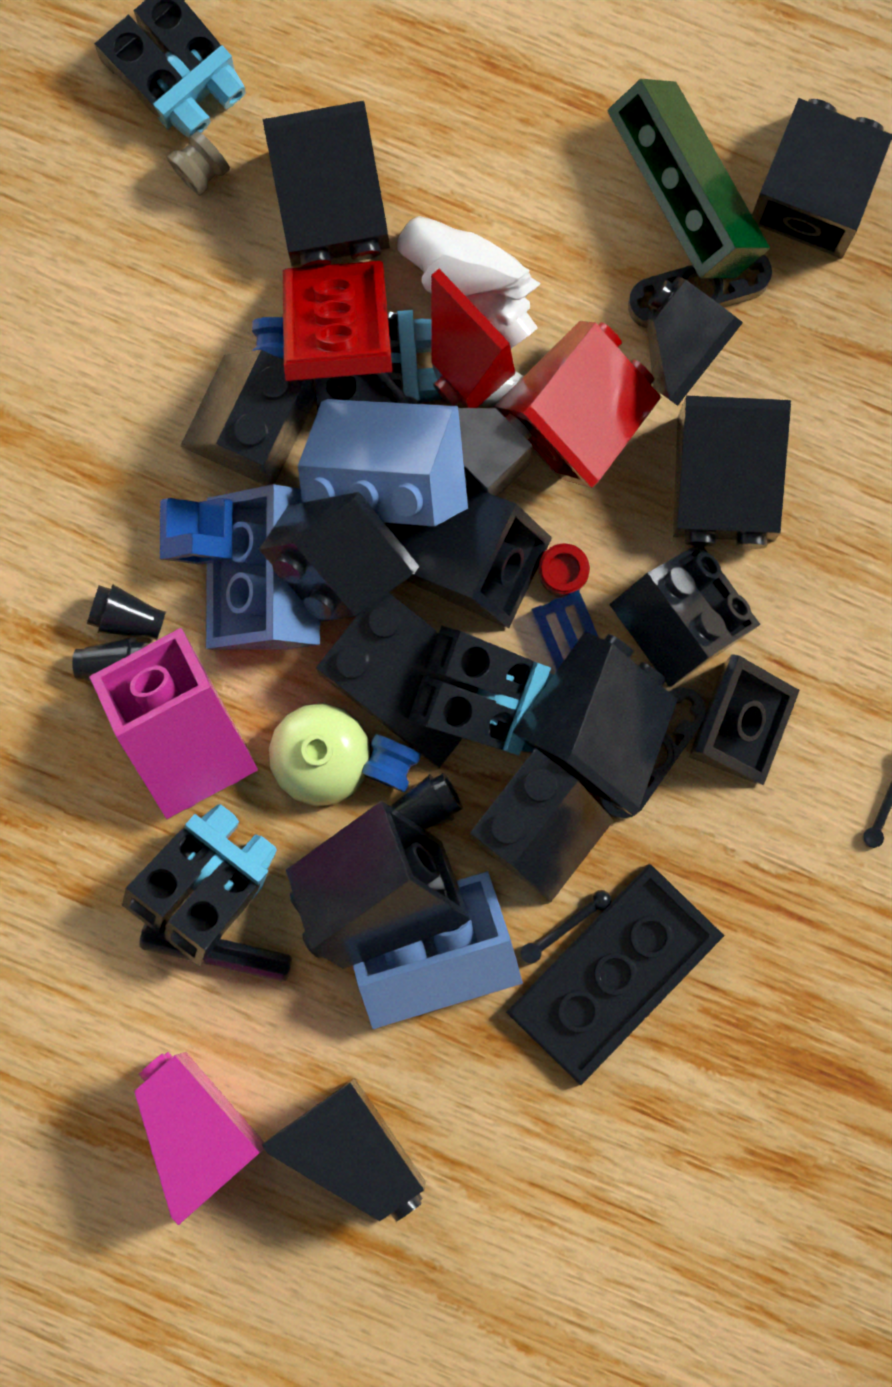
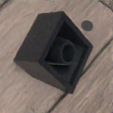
(336, 555)

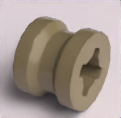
(198, 163)

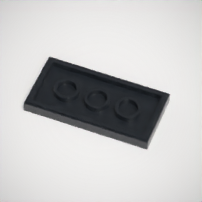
(615, 974)

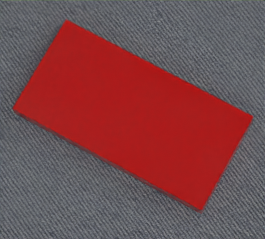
(335, 321)

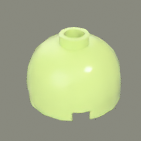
(319, 754)

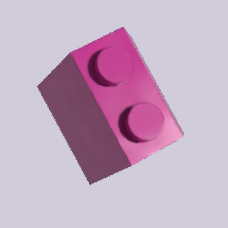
(173, 723)
(191, 1132)

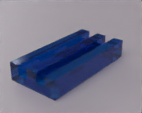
(558, 607)

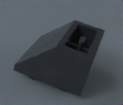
(684, 614)

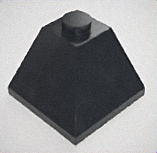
(685, 336)

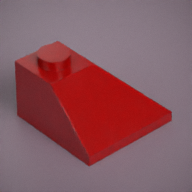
(466, 349)

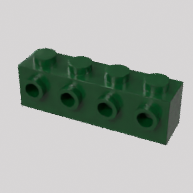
(688, 179)

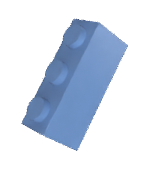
(393, 454)
(244, 596)
(444, 967)

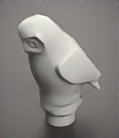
(478, 268)

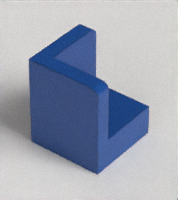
(196, 530)

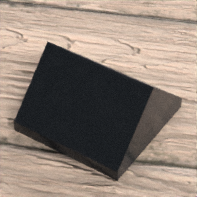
(744, 720)

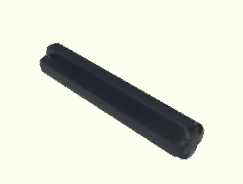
(227, 955)

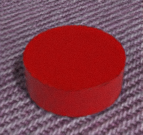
(563, 569)

